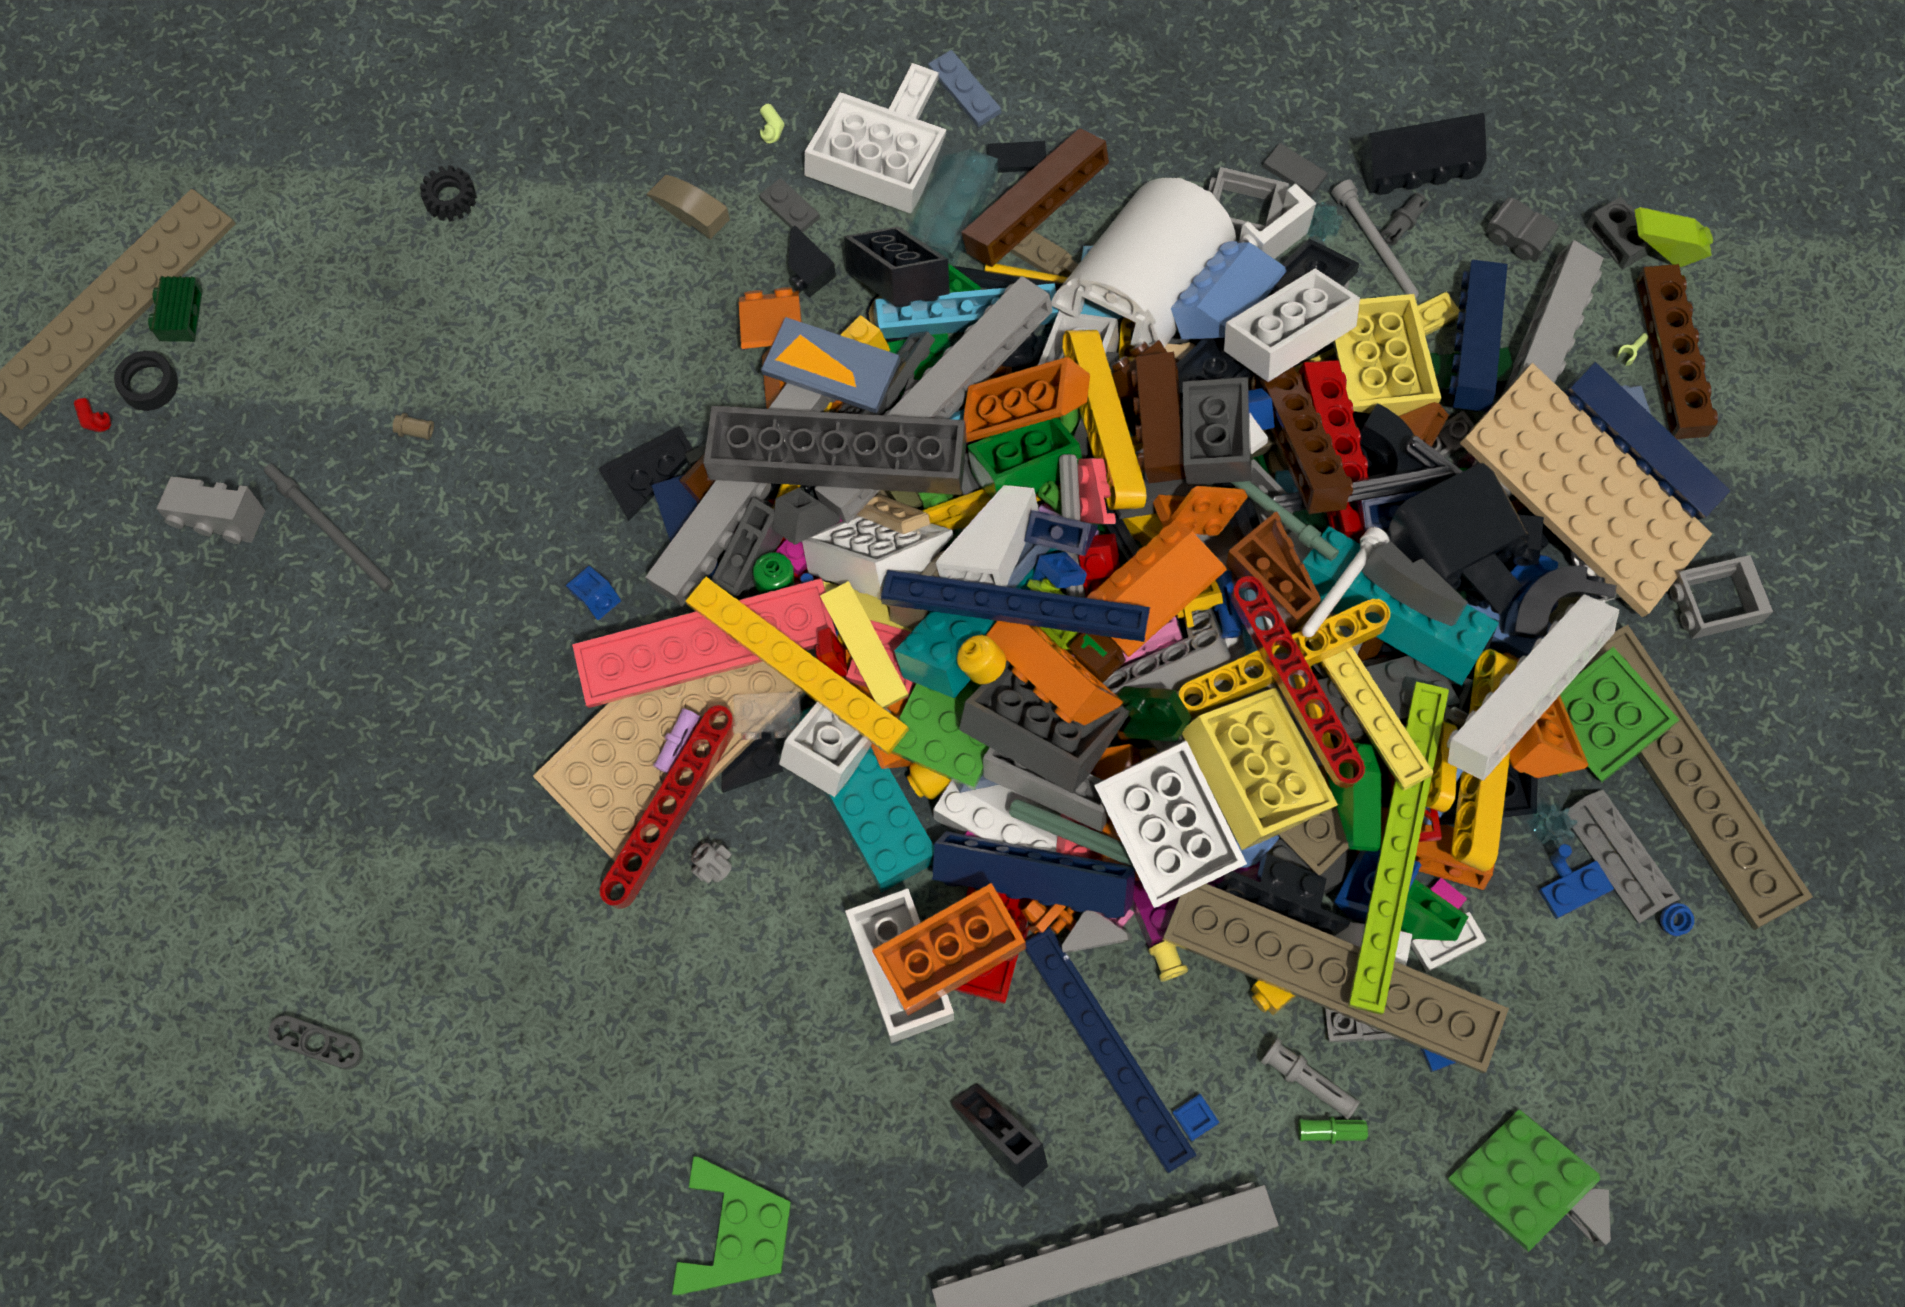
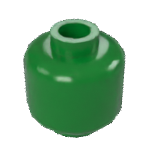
(773, 572)

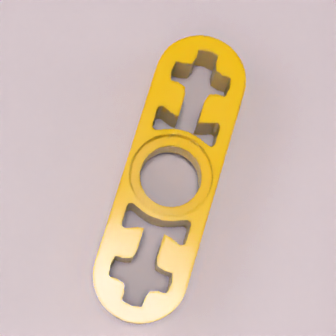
(1443, 781)

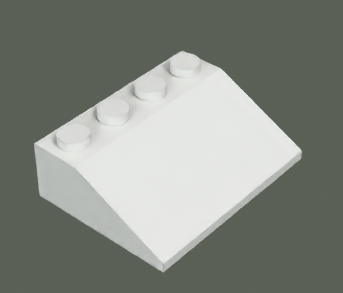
(874, 152)
(866, 550)
(988, 817)
(1170, 824)

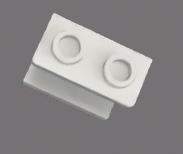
(1287, 229)

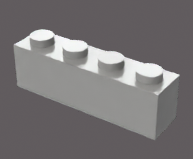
(1081, 806)

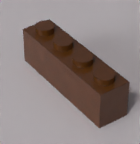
(1160, 417)

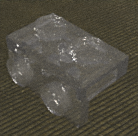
(766, 713)

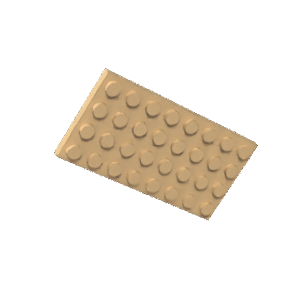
(1586, 489)
(608, 768)

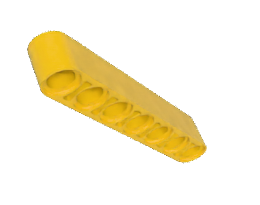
(1106, 422)
(1331, 645)
(1480, 801)

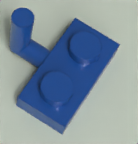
(1573, 888)

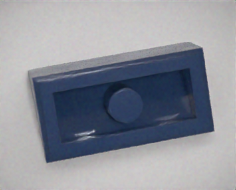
(1380, 510)
(1060, 533)

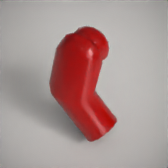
(90, 420)

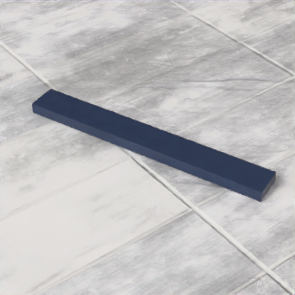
(1015, 605)
(1109, 1051)

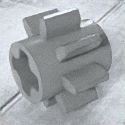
(711, 862)

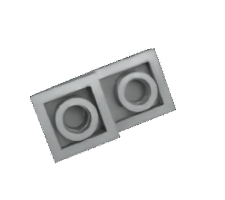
(1452, 434)
(1349, 1030)

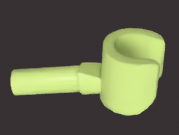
(1632, 349)

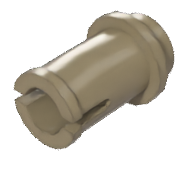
(412, 427)

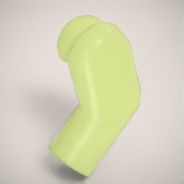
(774, 124)

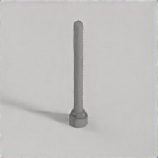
(1347, 195)

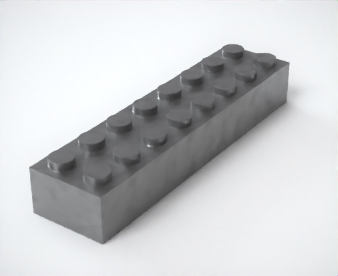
(836, 450)

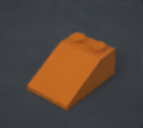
(764, 315)

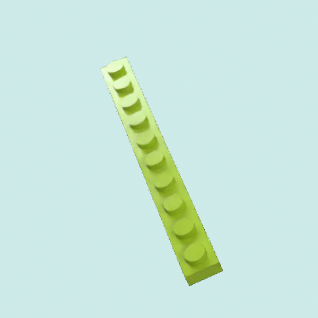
(1397, 858)

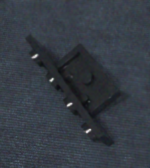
(1286, 891)

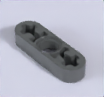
(297, 1025)

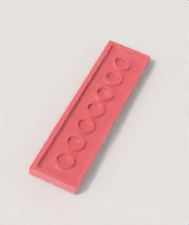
(692, 646)

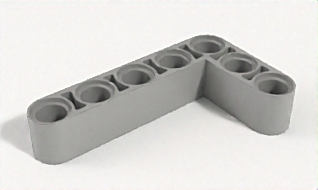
(1179, 662)

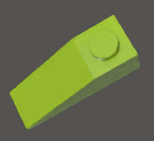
(1674, 236)

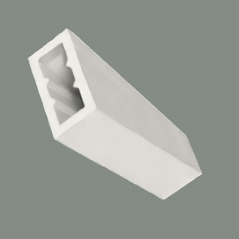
(992, 540)

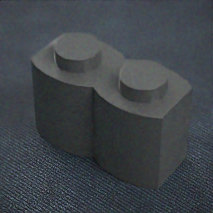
(1521, 229)

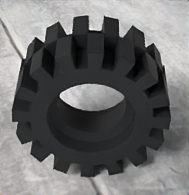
(441, 180)

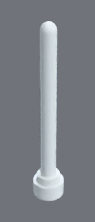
(1371, 540)

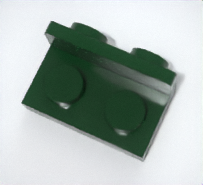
(1154, 713)

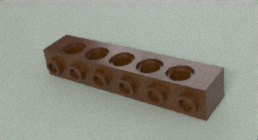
(1683, 421)
(1305, 444)

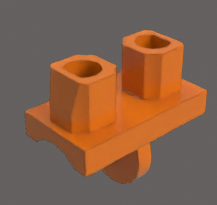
(1042, 916)

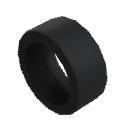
(154, 399)

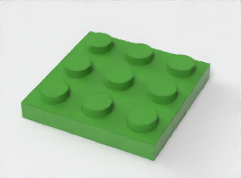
(1614, 713)
(936, 738)
(1524, 1179)

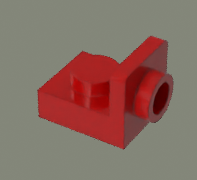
(831, 652)

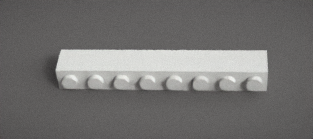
(1531, 687)

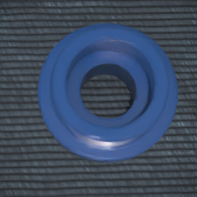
(1685, 919)

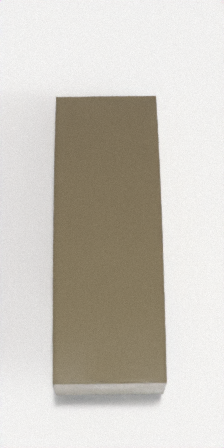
(690, 205)

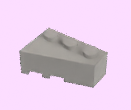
(211, 510)

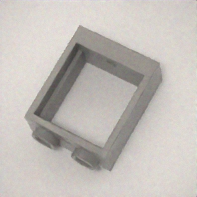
(1252, 186)
(1747, 585)

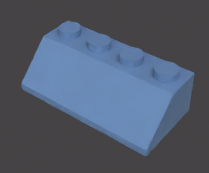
(1226, 287)

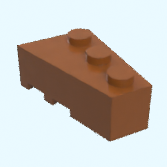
(1272, 559)

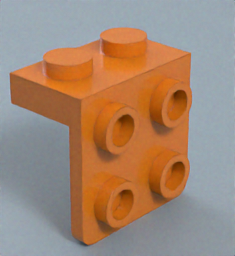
(1202, 510)

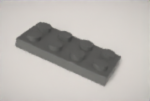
(1396, 683)

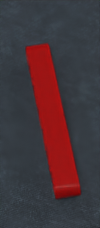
(1297, 698)
(669, 823)

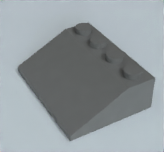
(1029, 731)

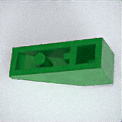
(1360, 804)

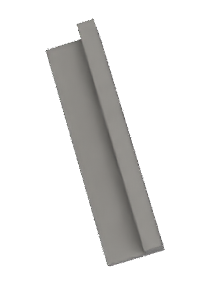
(1621, 856)

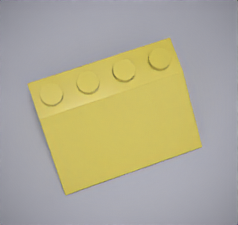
(1388, 357)
(1258, 767)

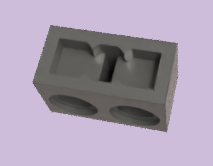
(1617, 236)

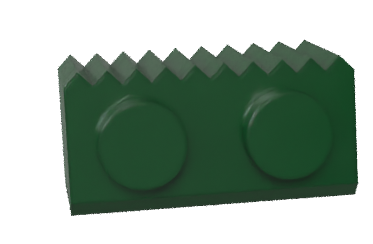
(176, 309)

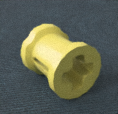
(1168, 961)

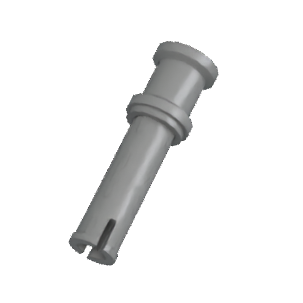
(1296, 1069)

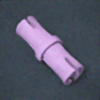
(676, 740)

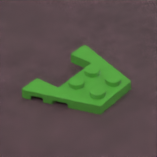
(749, 1232)

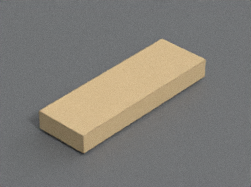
(894, 514)

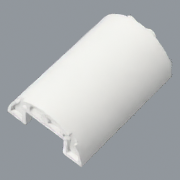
(1150, 257)

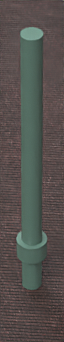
(1307, 534)

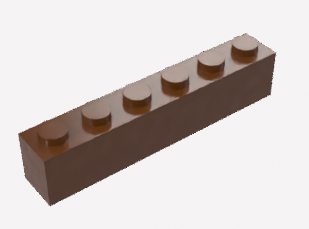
(1035, 197)

